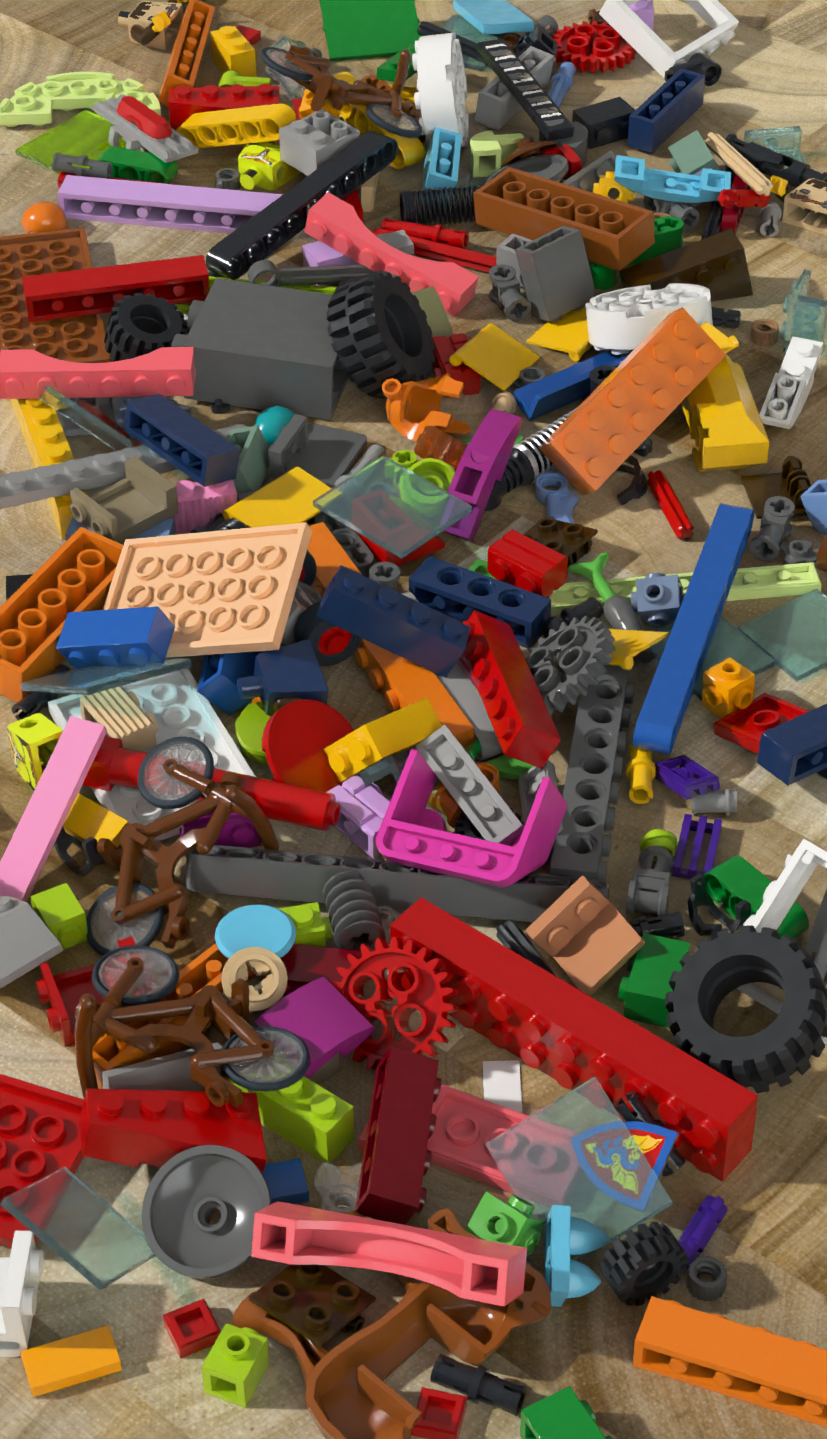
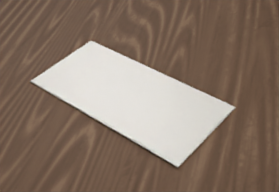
(503, 1083)

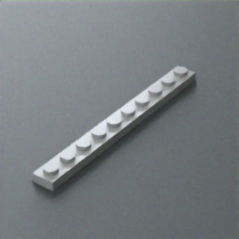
(83, 473)

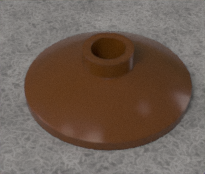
(528, 148)

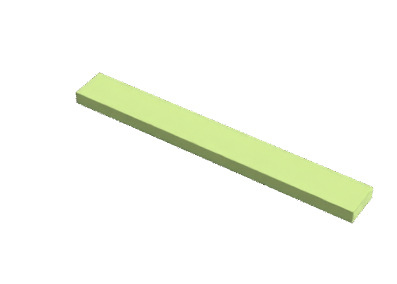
(747, 584)

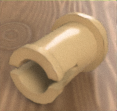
(504, 402)

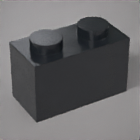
(605, 121)

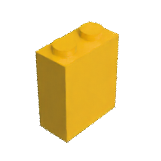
(382, 739)

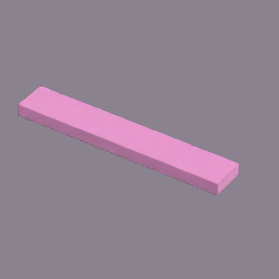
(49, 807)

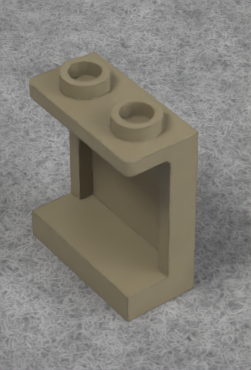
(127, 505)

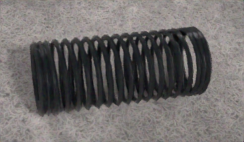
(408, 210)

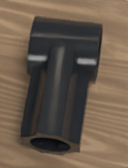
(700, 64)

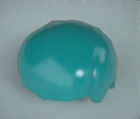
(272, 421)

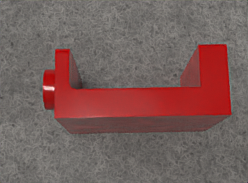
(64, 992)

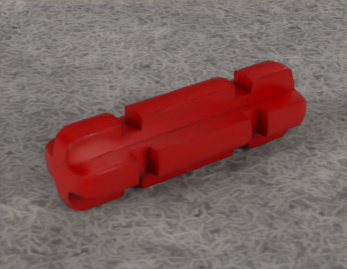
(742, 198)

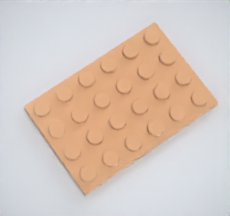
(215, 586)

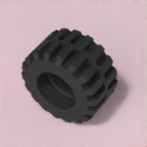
(142, 326)

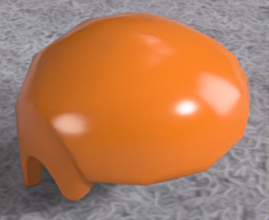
(44, 217)

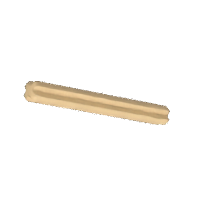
(739, 164)

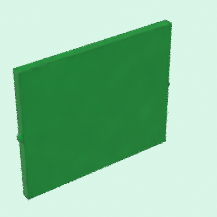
(368, 27)

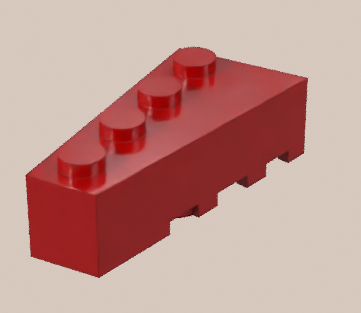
(187, 101)
(159, 1124)

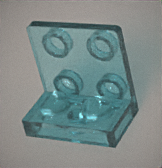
(804, 314)

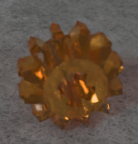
(440, 445)

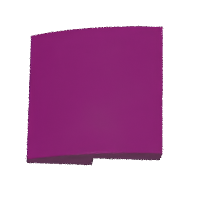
(321, 1020)

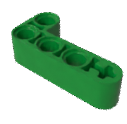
(668, 237)

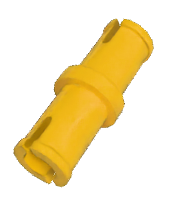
(640, 772)

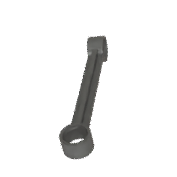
(305, 275)

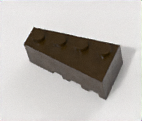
(711, 262)

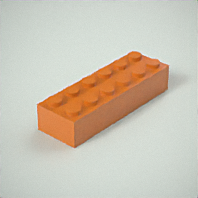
(632, 401)
(34, 616)

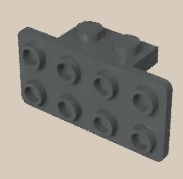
(315, 449)

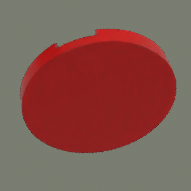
(296, 743)

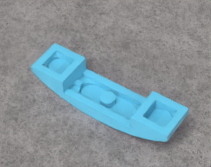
(670, 185)

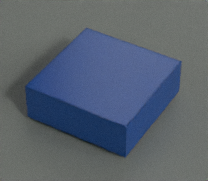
(287, 1181)

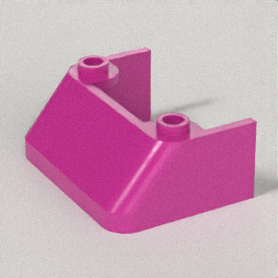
(420, 840)

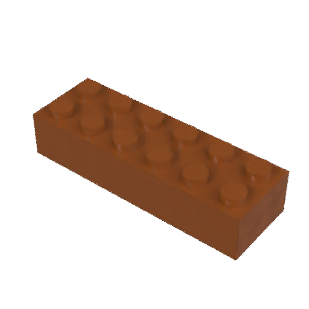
(535, 205)

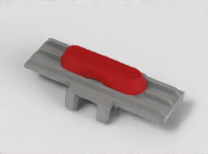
(143, 129)

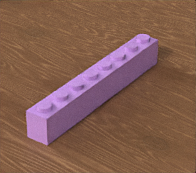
(159, 204)

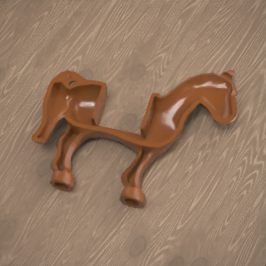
(348, 1384)

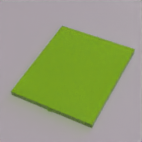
(77, 136)

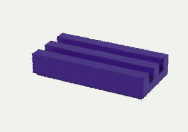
(682, 781)
(700, 827)

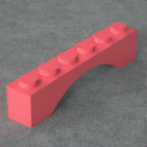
(340, 228)
(162, 372)
(454, 1262)

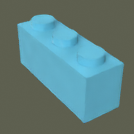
(441, 162)

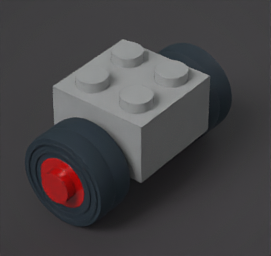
(328, 641)

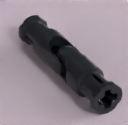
(773, 163)

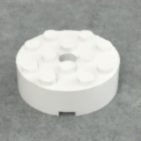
(441, 85)
(628, 315)

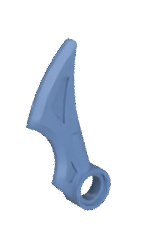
(558, 502)

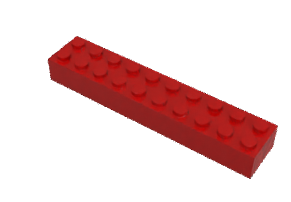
(582, 1039)

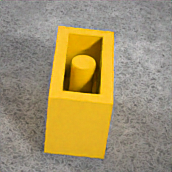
(233, 51)

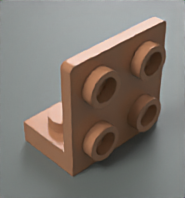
(586, 935)

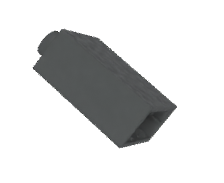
(264, 349)

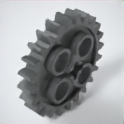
(570, 661)

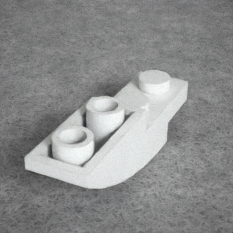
(792, 383)

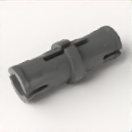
(64, 163)

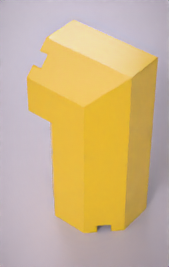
(725, 421)

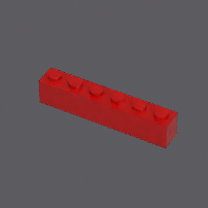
(99, 288)
(509, 691)

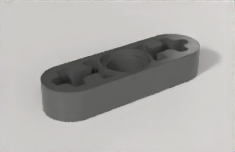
(363, 556)

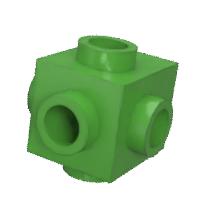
(506, 1221)

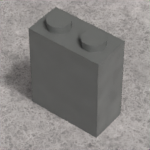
(556, 273)

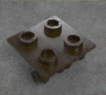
(789, 483)
(564, 537)
(314, 1301)

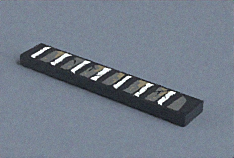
(526, 89)

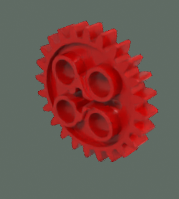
(593, 47)
(426, 995)

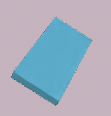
(493, 16)

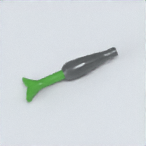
(616, 608)

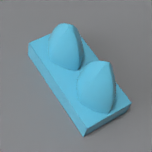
(567, 1237)

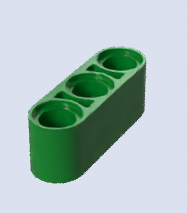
(139, 165)
(740, 881)

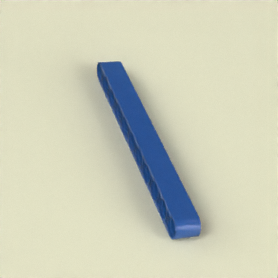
(693, 630)

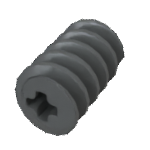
(352, 911)

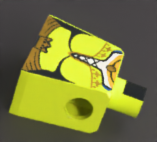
(262, 166)
(32, 745)

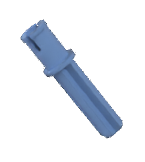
(562, 82)

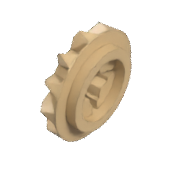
(262, 963)

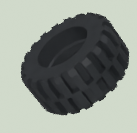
(380, 332)
(733, 962)

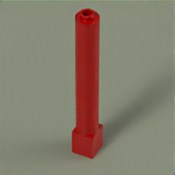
(276, 799)

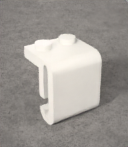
(18, 1293)

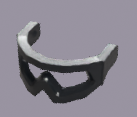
(635, 490)
(88, 846)
(700, 897)

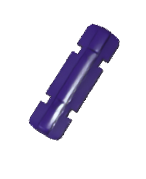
(702, 1227)

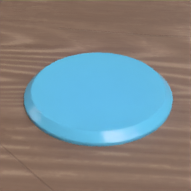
(255, 927)

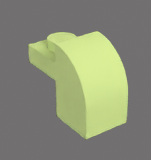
(490, 151)

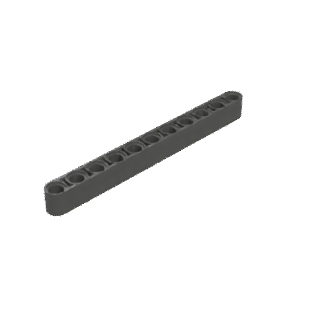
(394, 885)

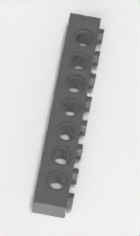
(591, 776)

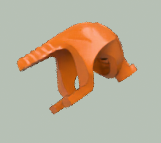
(417, 405)

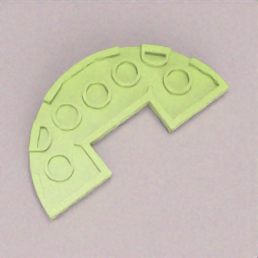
(66, 92)

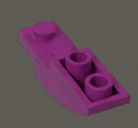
(481, 466)

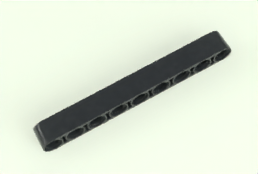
(290, 211)

